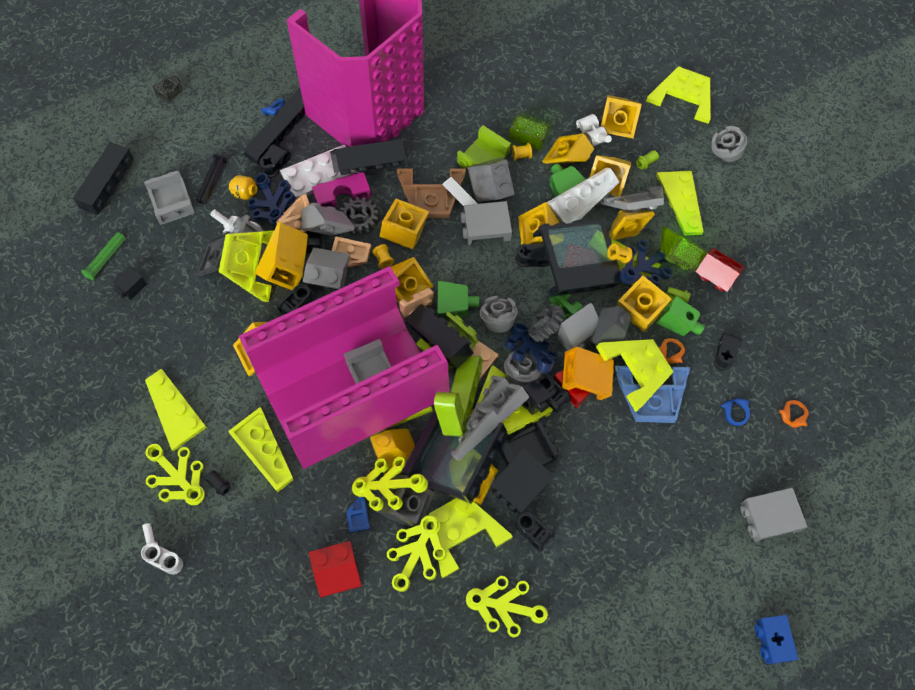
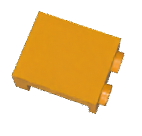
(588, 372)

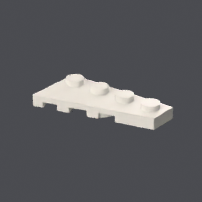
(583, 197)

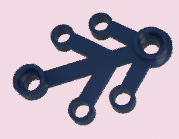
(264, 183)
(630, 275)
(520, 332)

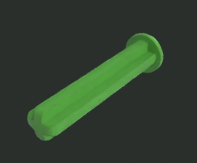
(104, 255)

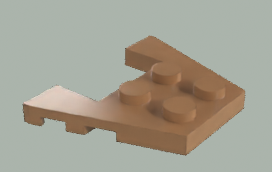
(430, 197)

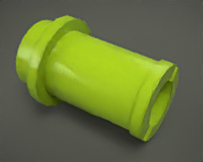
(643, 161)
(684, 295)

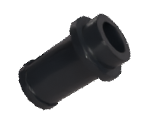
(222, 487)

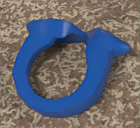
(271, 110)
(727, 409)

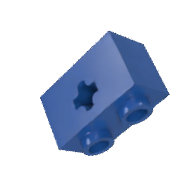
(778, 628)

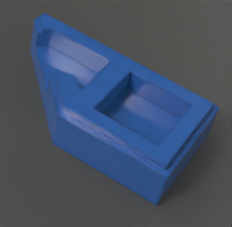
(358, 516)

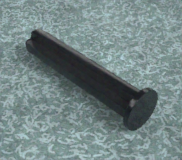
(211, 178)

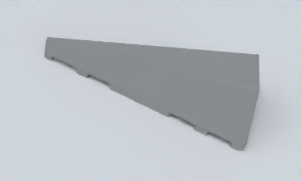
(496, 406)

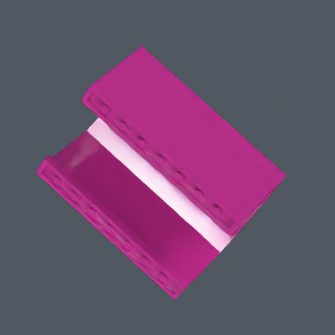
(366, 95)
(310, 383)

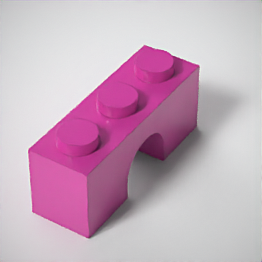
(352, 185)

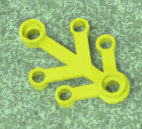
(177, 477)
(386, 483)
(417, 550)
(503, 606)

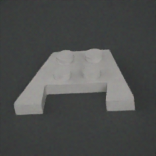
(634, 202)

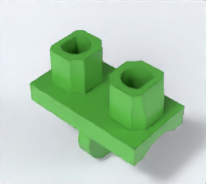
(569, 309)

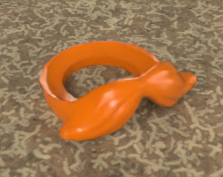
(675, 358)
(801, 421)

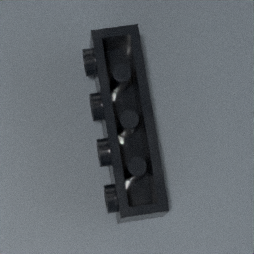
(367, 156)
(103, 178)
(436, 332)

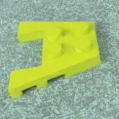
(686, 86)
(241, 259)
(644, 362)
(520, 416)
(459, 522)

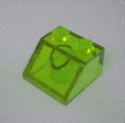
(530, 130)
(681, 250)

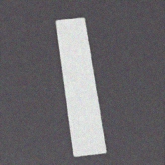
(458, 192)

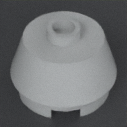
(729, 144)
(498, 314)
(521, 372)

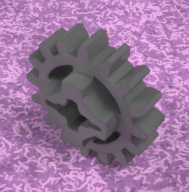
(359, 214)
(546, 323)

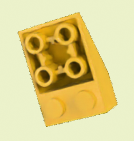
(284, 257)

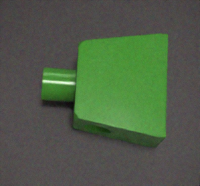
(564, 179)
(454, 299)
(680, 318)

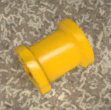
(522, 151)
(619, 253)
(383, 256)

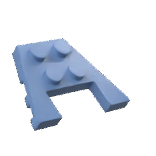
(664, 403)

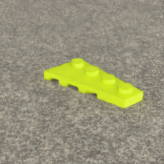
(682, 198)
(260, 446)

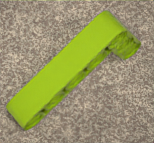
(456, 406)

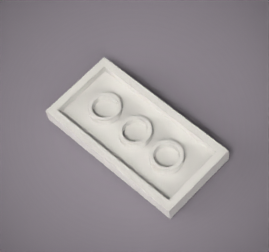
(310, 173)

